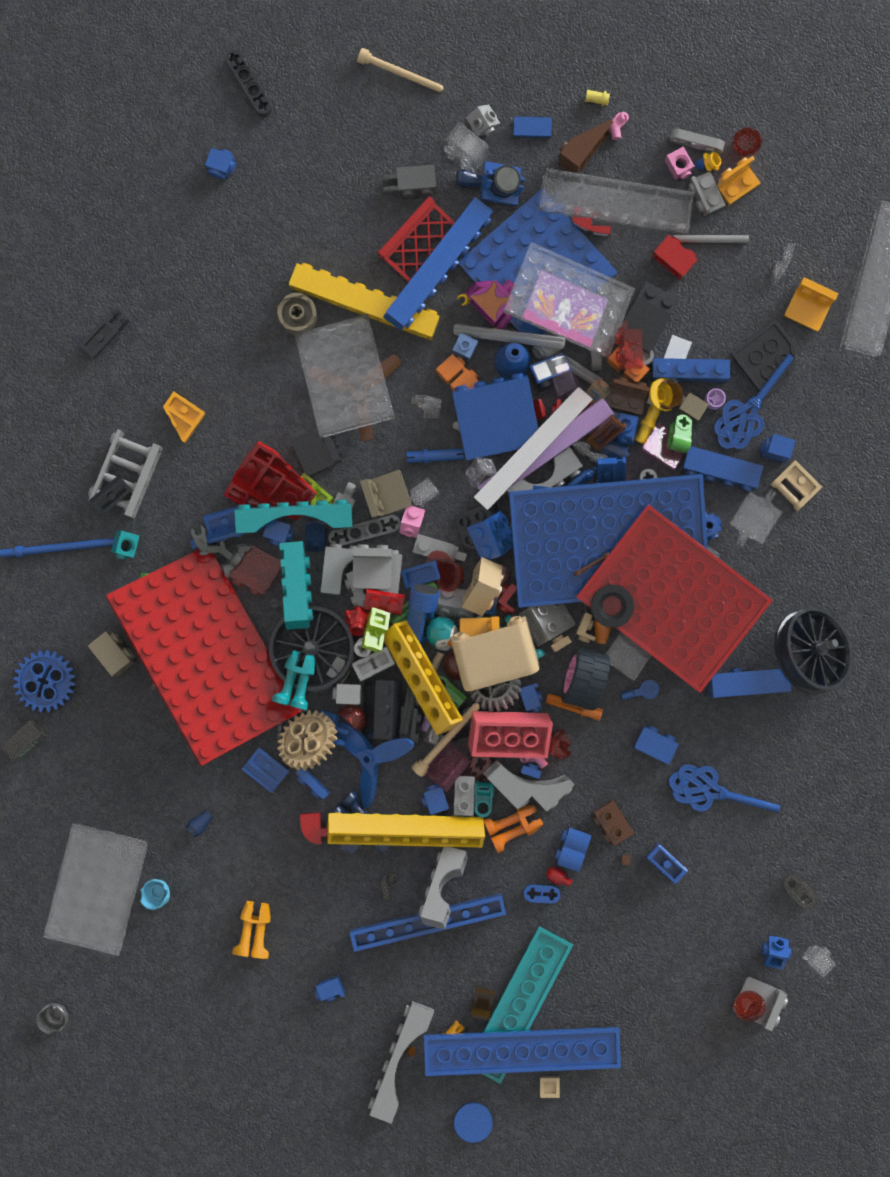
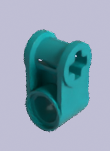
(483, 796)

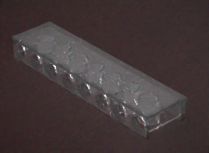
(616, 201)
(870, 306)

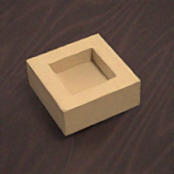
(560, 642)
(549, 1087)

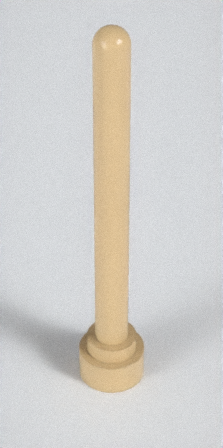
(365, 58)
(421, 767)

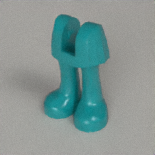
(291, 664)

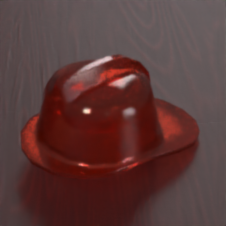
(450, 571)

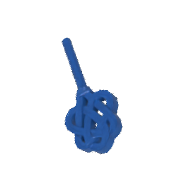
(735, 437)
(711, 783)

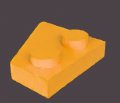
(183, 415)

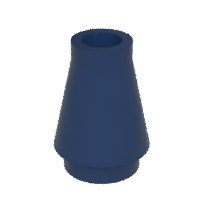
(468, 179)
(199, 823)

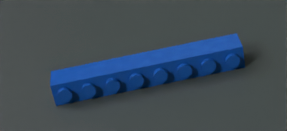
(437, 264)
(412, 925)

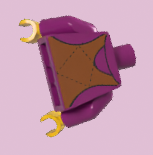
(490, 301)

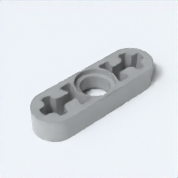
(697, 141)

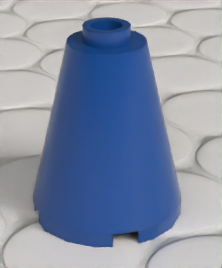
(512, 359)

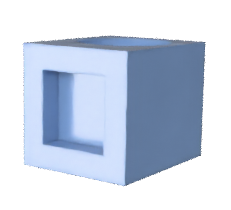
(465, 347)

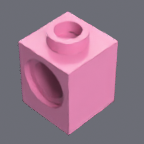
(679, 156)

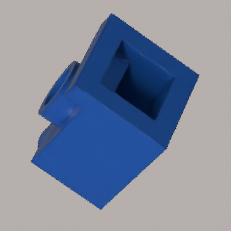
(531, 698)
(329, 989)

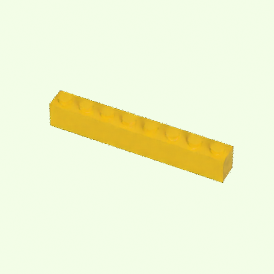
(357, 298)
(405, 830)

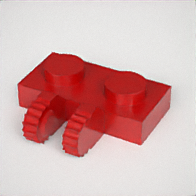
(384, 601)

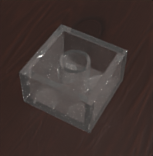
(466, 148)

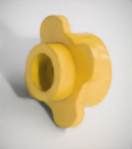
(712, 161)

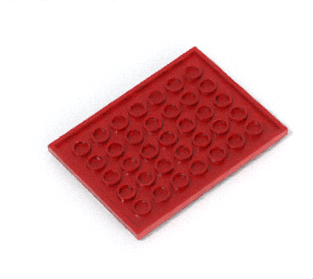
(685, 599)

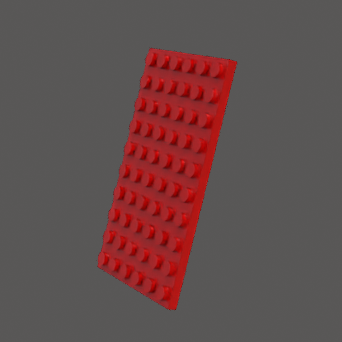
(202, 654)

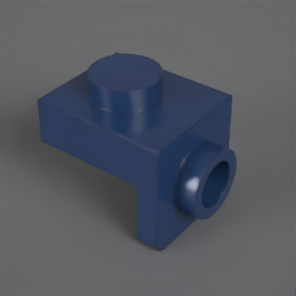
(315, 536)

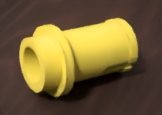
(597, 97)

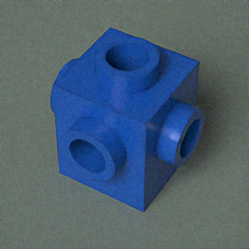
(715, 523)
(776, 952)

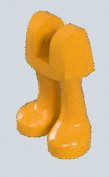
(264, 917)

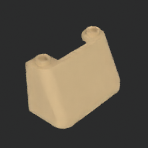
(495, 655)

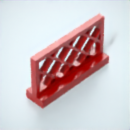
(404, 232)

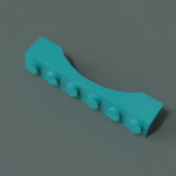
(252, 519)

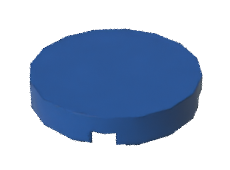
(473, 1122)

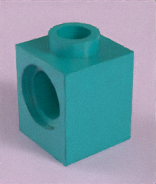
(132, 541)

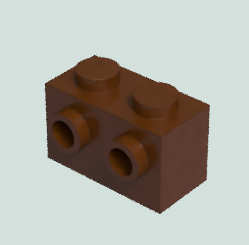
(612, 822)

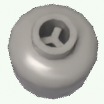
(545, 352)

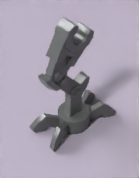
(233, 558)

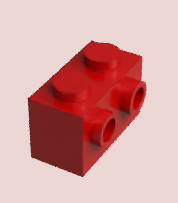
(674, 257)

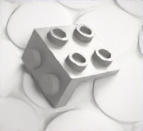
(372, 567)
(774, 1001)

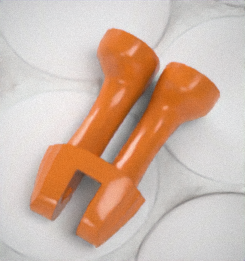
(529, 828)

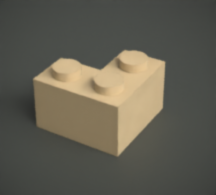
(484, 587)

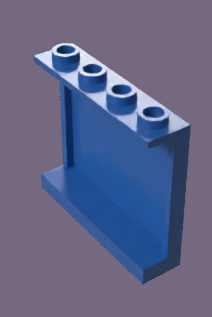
(495, 415)

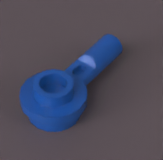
(648, 689)

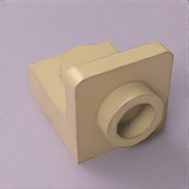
(585, 624)

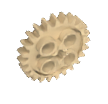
(307, 740)

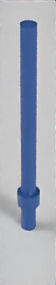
(21, 551)

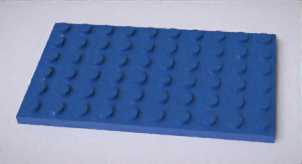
(576, 524)

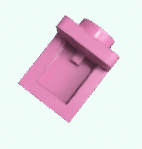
(411, 521)

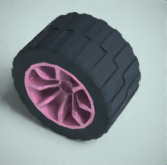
(585, 678)

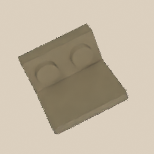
(386, 494)

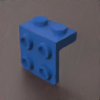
(491, 536)

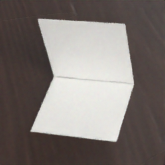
(338, 665)

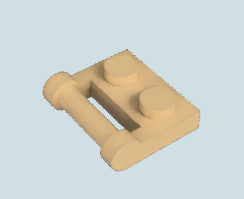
(801, 481)

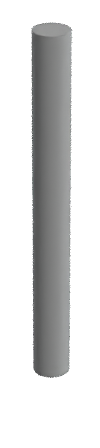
(713, 238)

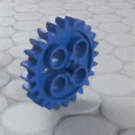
(28, 674)

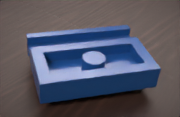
(611, 470)
(265, 770)
(318, 789)

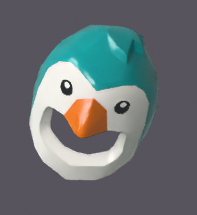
(440, 632)

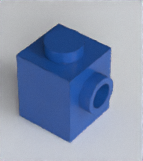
(278, 532)
(434, 799)

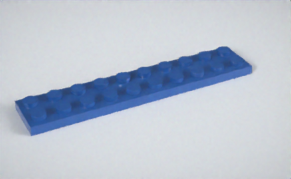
(522, 1051)

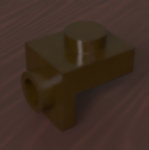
(482, 1004)

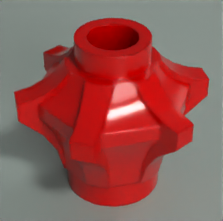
(356, 620)

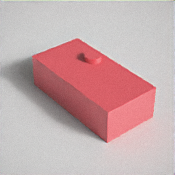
(509, 734)

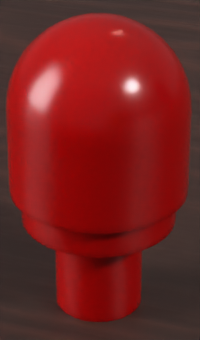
(557, 876)

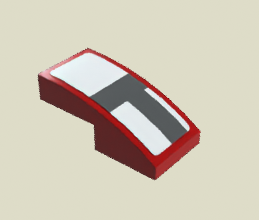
(586, 225)

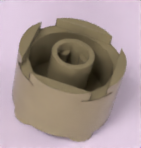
(306, 308)

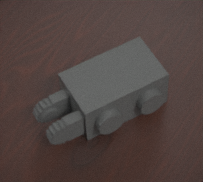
(412, 181)

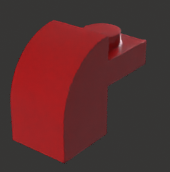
(312, 827)

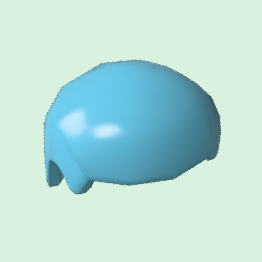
(154, 894)

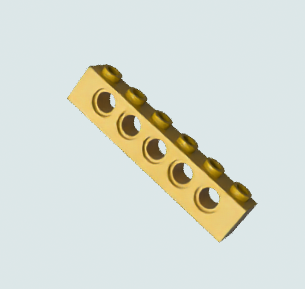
(422, 677)

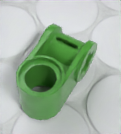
(680, 434)

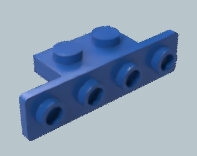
(220, 526)

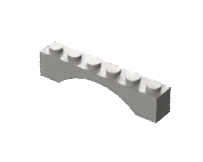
(386, 1100)

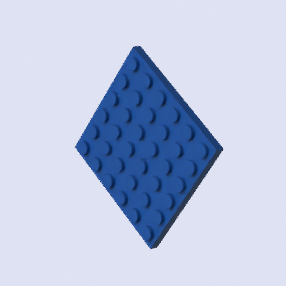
(504, 249)

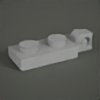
(425, 545)

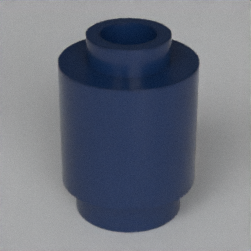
(615, 449)

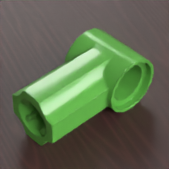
(456, 695)

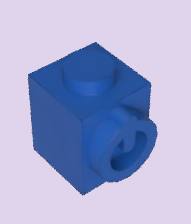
(220, 163)
(628, 435)

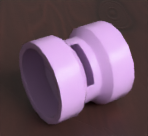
(715, 395)

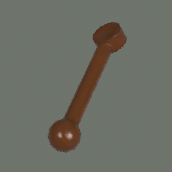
(579, 571)

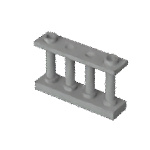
(145, 471)

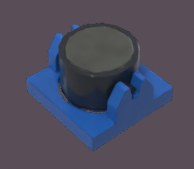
(503, 182)

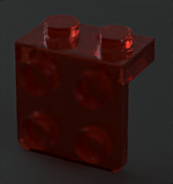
(256, 571)

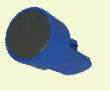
(422, 605)

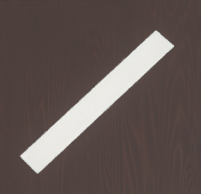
(533, 448)

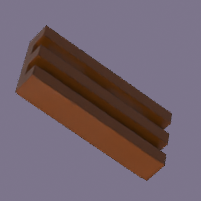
(603, 430)

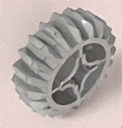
(508, 690)

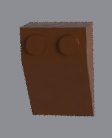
(581, 148)

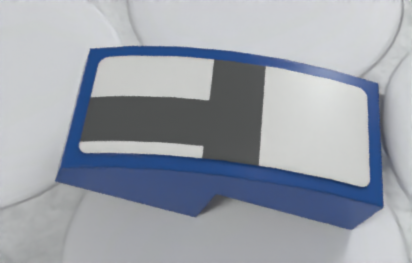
(550, 368)

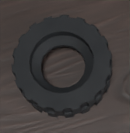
(597, 606)

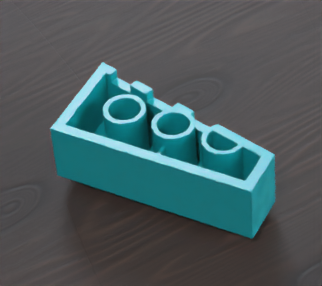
(295, 585)

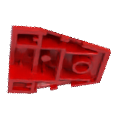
(267, 479)

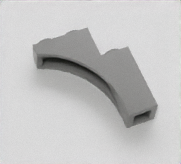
(520, 790)

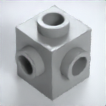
(483, 120)

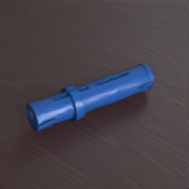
(435, 455)

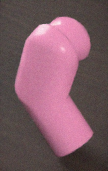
(541, 762)

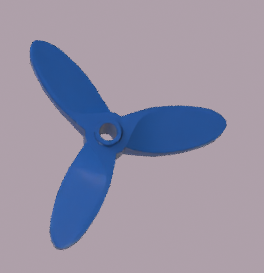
(371, 757)

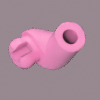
(618, 121)

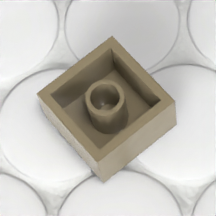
(112, 653)

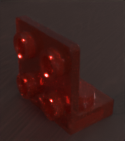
(630, 347)

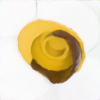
(665, 394)

